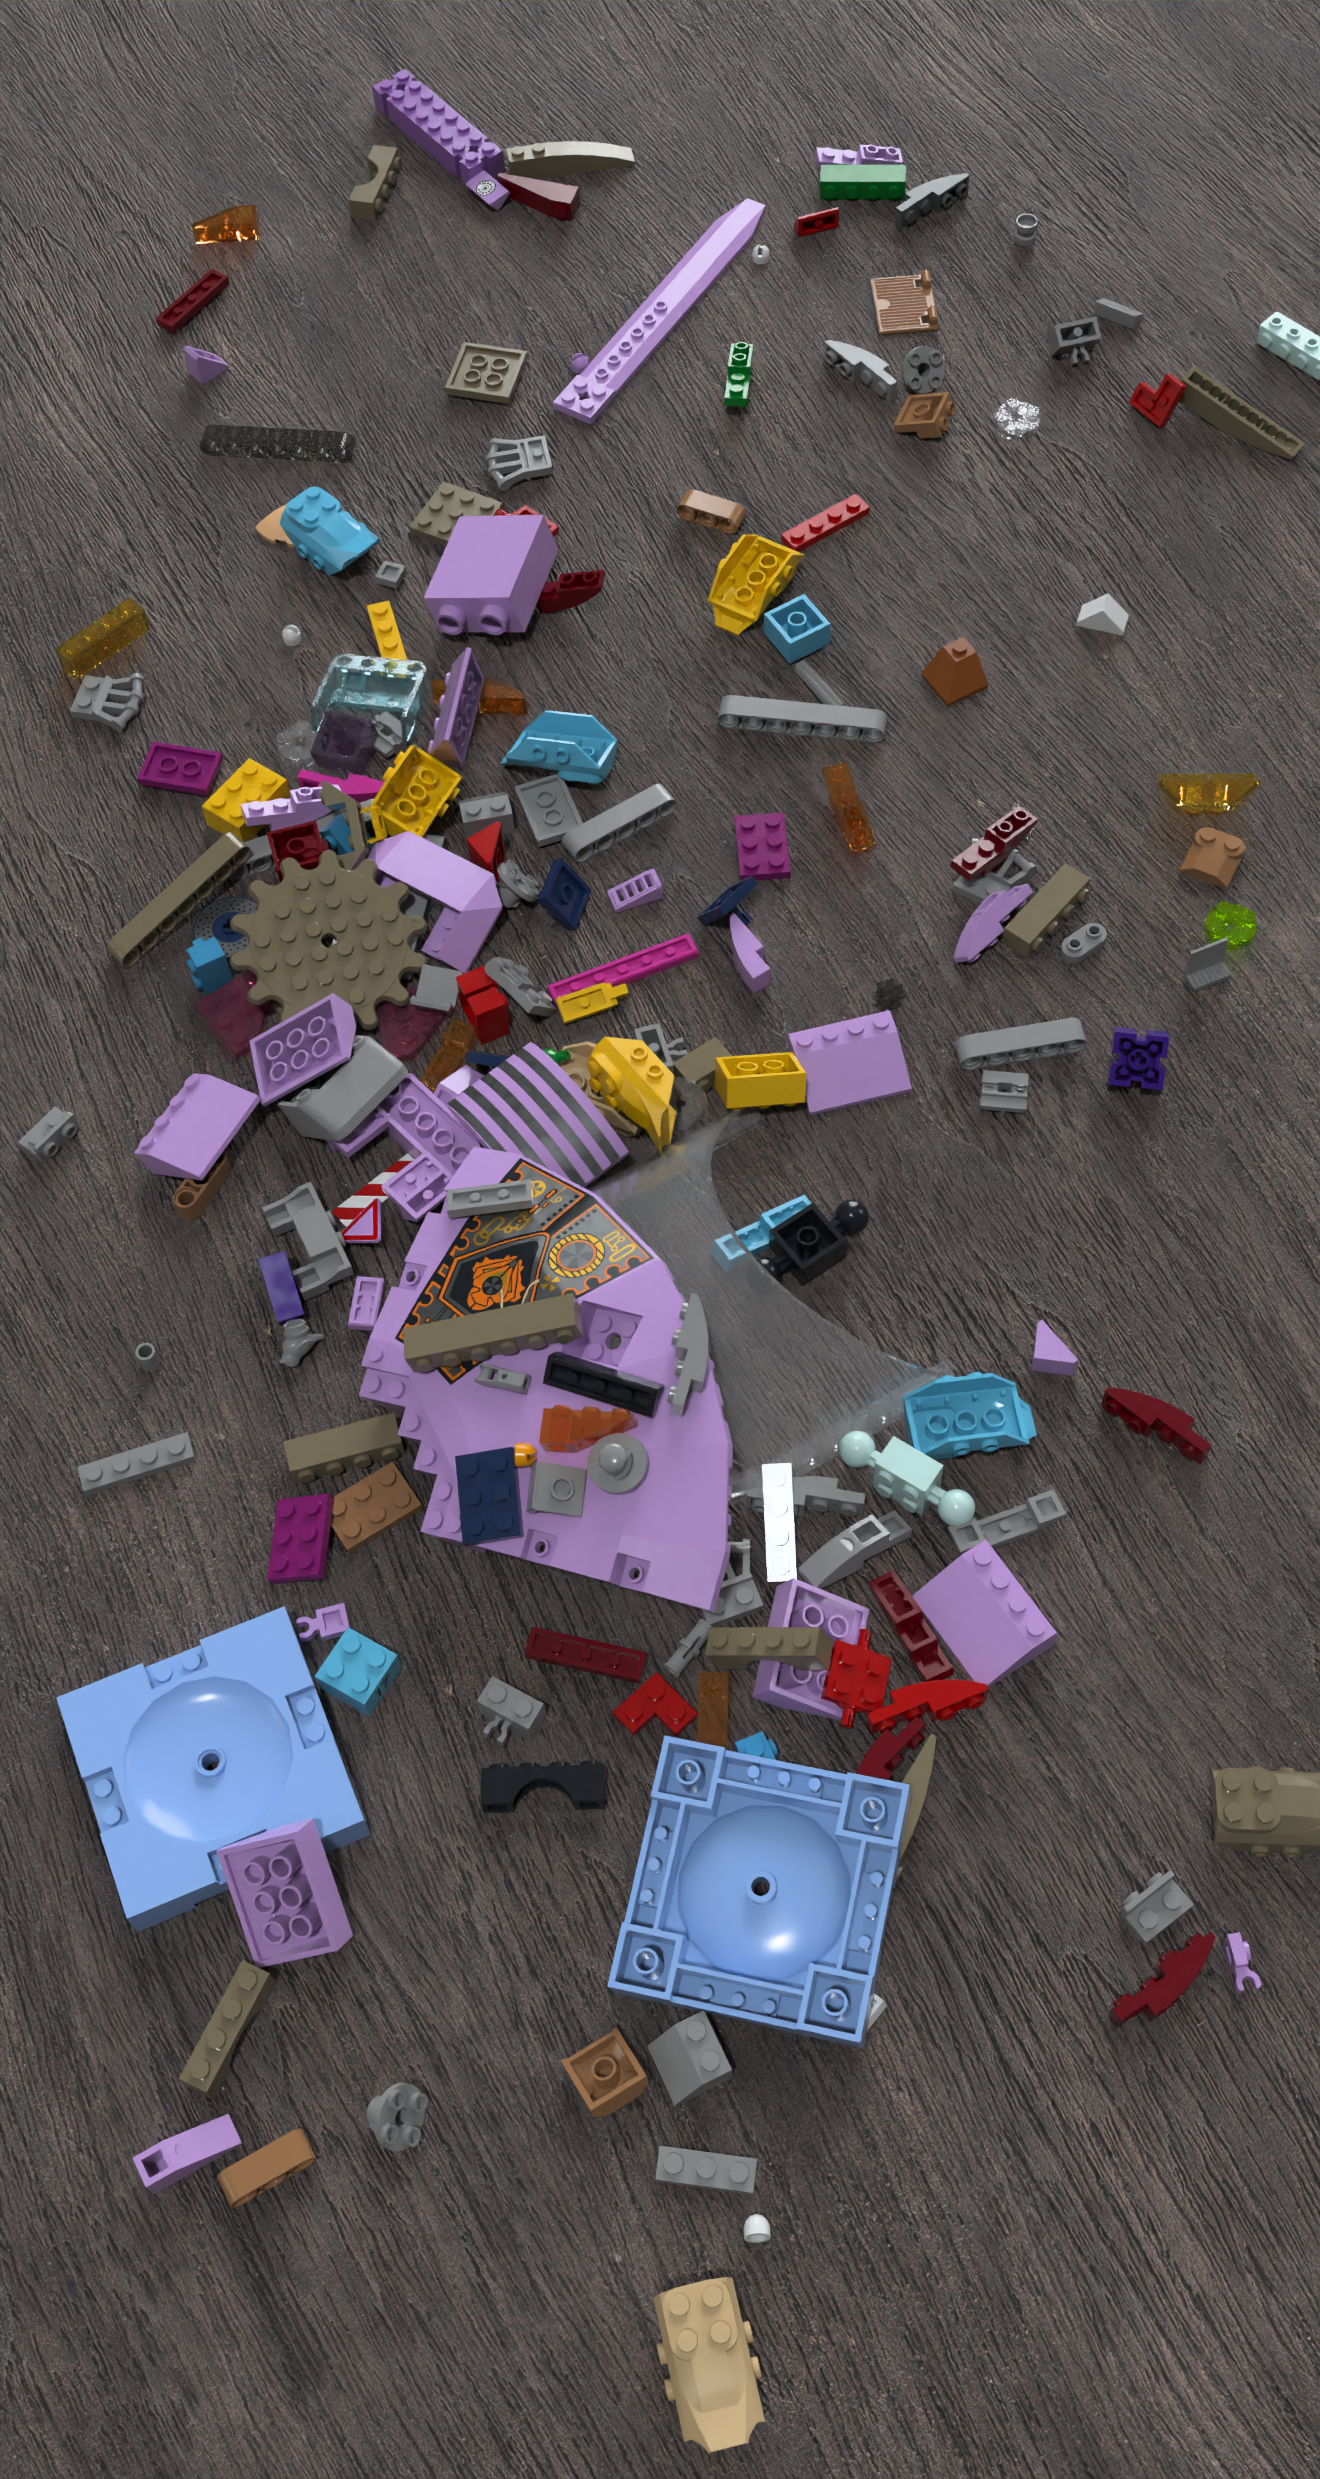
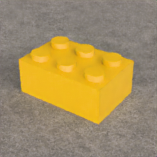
(246, 785)
(760, 1080)

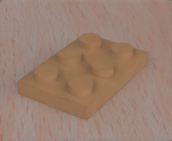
(372, 1507)

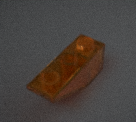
(229, 225)
(576, 1430)

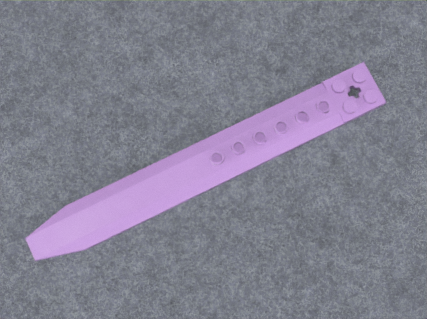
(660, 313)

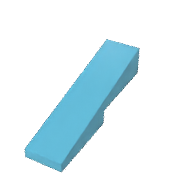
(757, 1234)

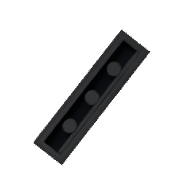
(603, 1383)

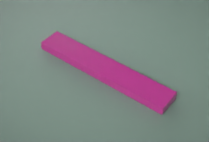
(630, 967)

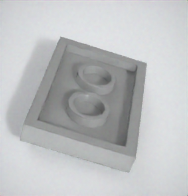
(548, 808)

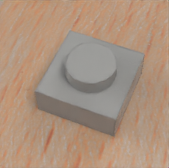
(390, 574)

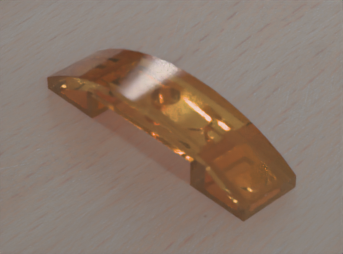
(451, 1053)
(712, 1708)

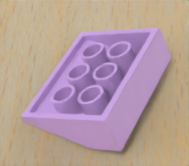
(458, 711)
(303, 1047)
(851, 1062)
(196, 1127)
(807, 1606)
(985, 1616)
(285, 1894)

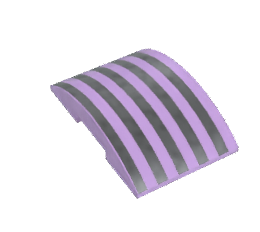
(542, 1114)

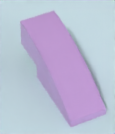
(748, 955)

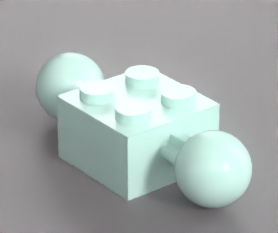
(907, 1477)

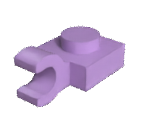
(1238, 1955)

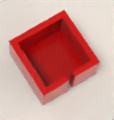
(483, 1005)

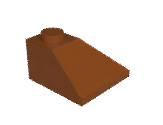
(955, 672)

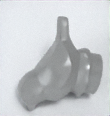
(297, 1341)

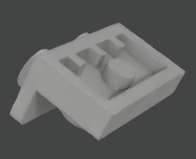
(49, 1134)
(1155, 1907)

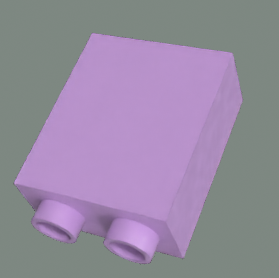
(491, 574)

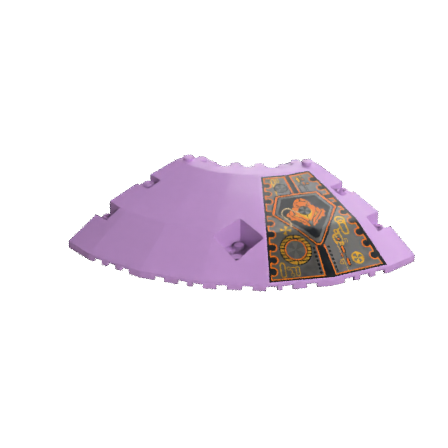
(562, 1246)

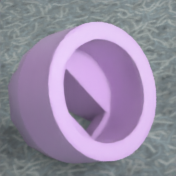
(579, 362)

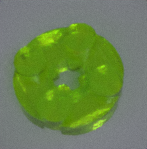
(1233, 914)

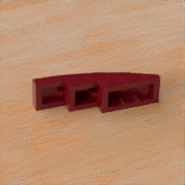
(910, 1627)

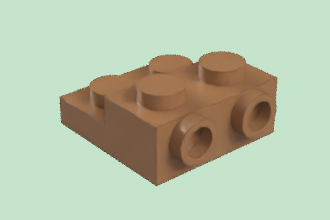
(926, 414)

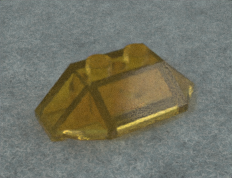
(1208, 790)

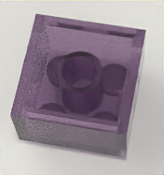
(344, 742)

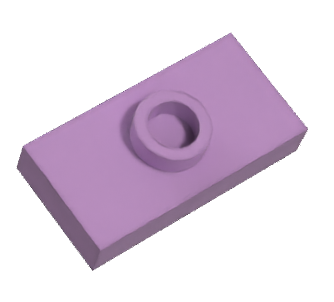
(366, 1303)

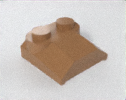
(1214, 857)
(606, 2074)

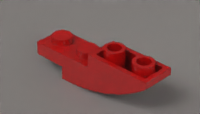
(938, 1698)

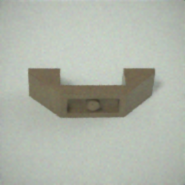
(335, 800)

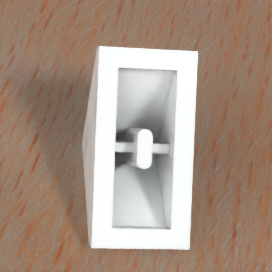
(1103, 615)

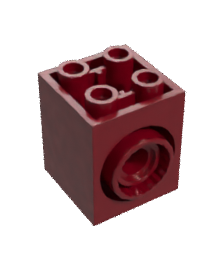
(297, 842)

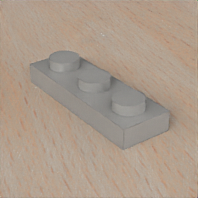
(489, 1198)
(706, 2170)

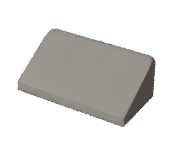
(1117, 313)

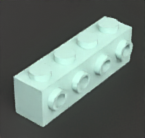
(1291, 343)

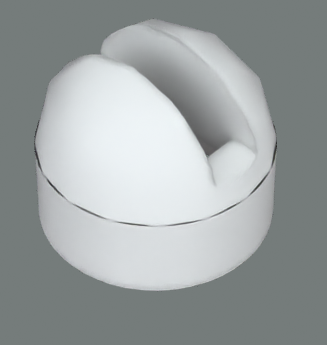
(761, 259)
(291, 635)
(756, 2229)

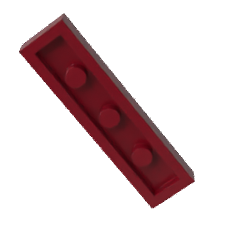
(192, 301)
(585, 1655)

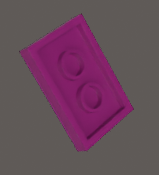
(180, 768)
(762, 846)
(300, 1539)

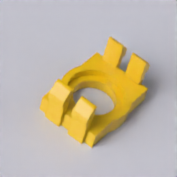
(378, 823)

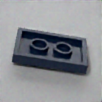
(489, 1496)

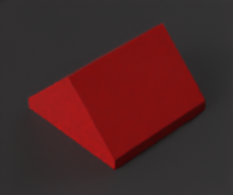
(488, 848)

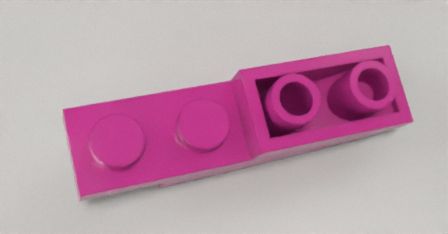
(356, 786)

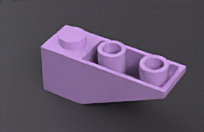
(186, 2153)

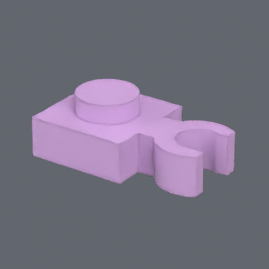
(330, 1623)

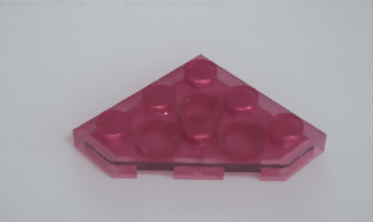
(232, 1015)
(405, 1027)

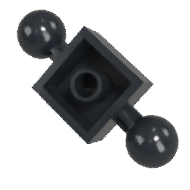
(811, 1242)

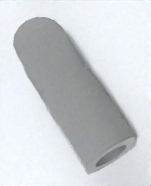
(505, 1379)

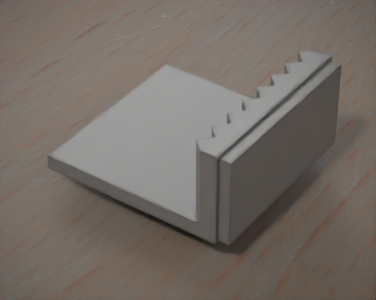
(1206, 966)
(436, 990)
(556, 1489)

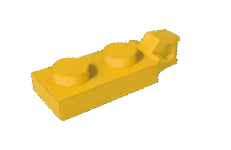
(590, 1001)

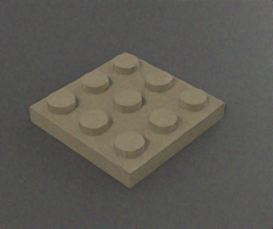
(486, 372)
(443, 510)

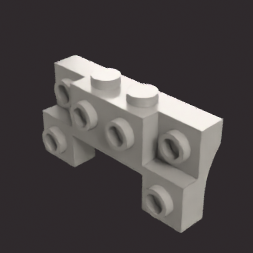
(324, 1247)

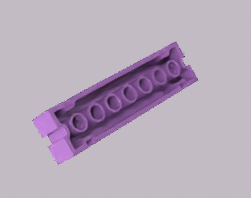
(437, 127)

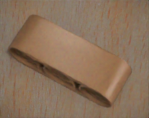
(711, 511)
(201, 1194)
(266, 2168)

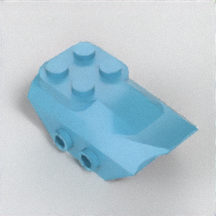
(325, 531)
(566, 744)
(966, 1416)

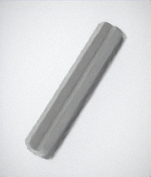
(816, 684)

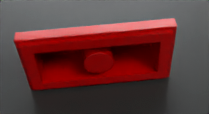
(817, 222)

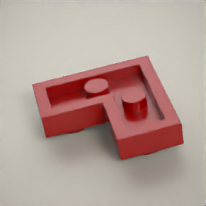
(1161, 403)
(654, 1700)

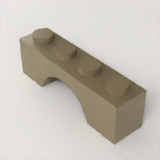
(368, 199)
(798, 1646)
(213, 2053)

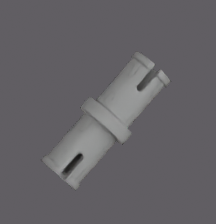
(688, 1648)

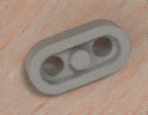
(1085, 942)

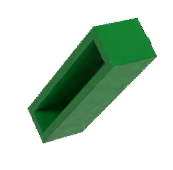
(862, 182)

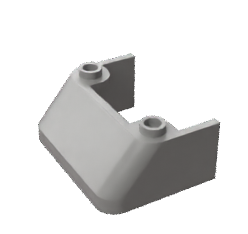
(348, 1094)

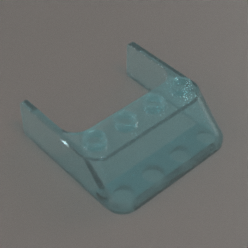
(372, 684)

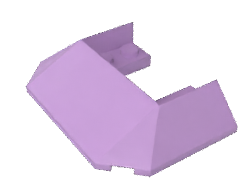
(455, 883)
(427, 1133)

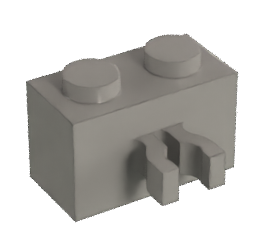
(1074, 338)
(655, 1040)
(511, 1710)

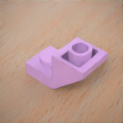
(457, 1083)

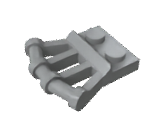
(533, 460)
(95, 697)
(982, 886)
(519, 986)
(737, 1594)

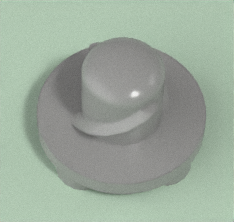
(923, 369)
(515, 885)
(617, 1463)
(398, 2116)

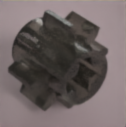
(886, 988)

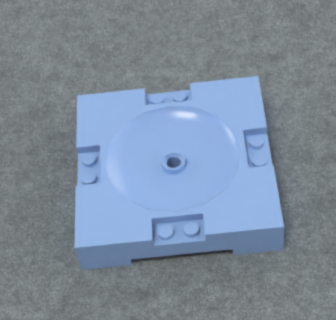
(157, 1729)
(782, 1959)

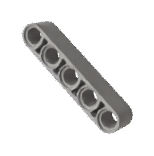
(619, 822)
(1020, 1043)

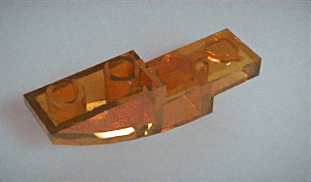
(494, 698)
(847, 808)

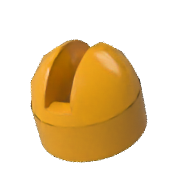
(523, 1455)

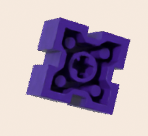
(1138, 1058)

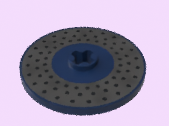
(215, 921)

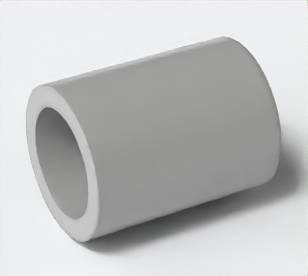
(147, 1357)

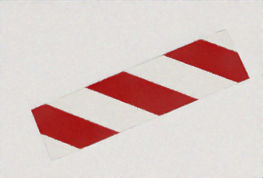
(360, 1200)

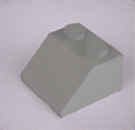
(484, 811)
(690, 2059)

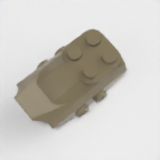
(1266, 1810)

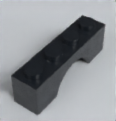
(505, 1786)

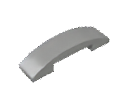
(1009, 1525)

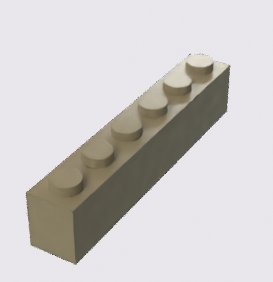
(492, 1333)

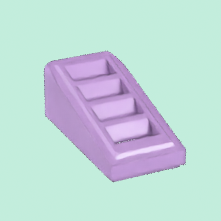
(640, 881)

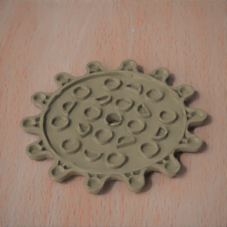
(336, 903)

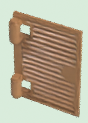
(903, 305)

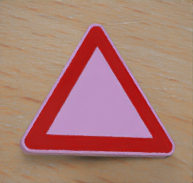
(366, 1226)

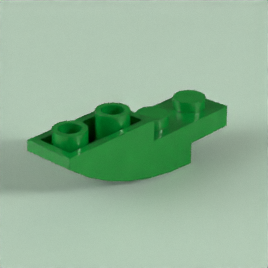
(739, 375)

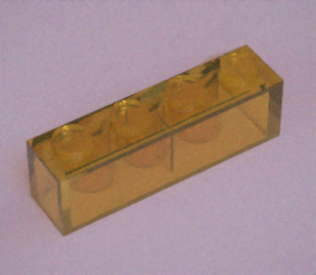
(102, 638)

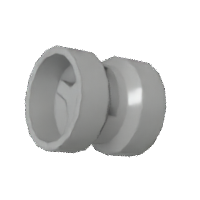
(1026, 229)

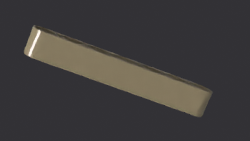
(178, 900)

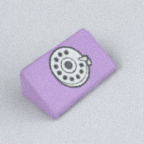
(488, 189)

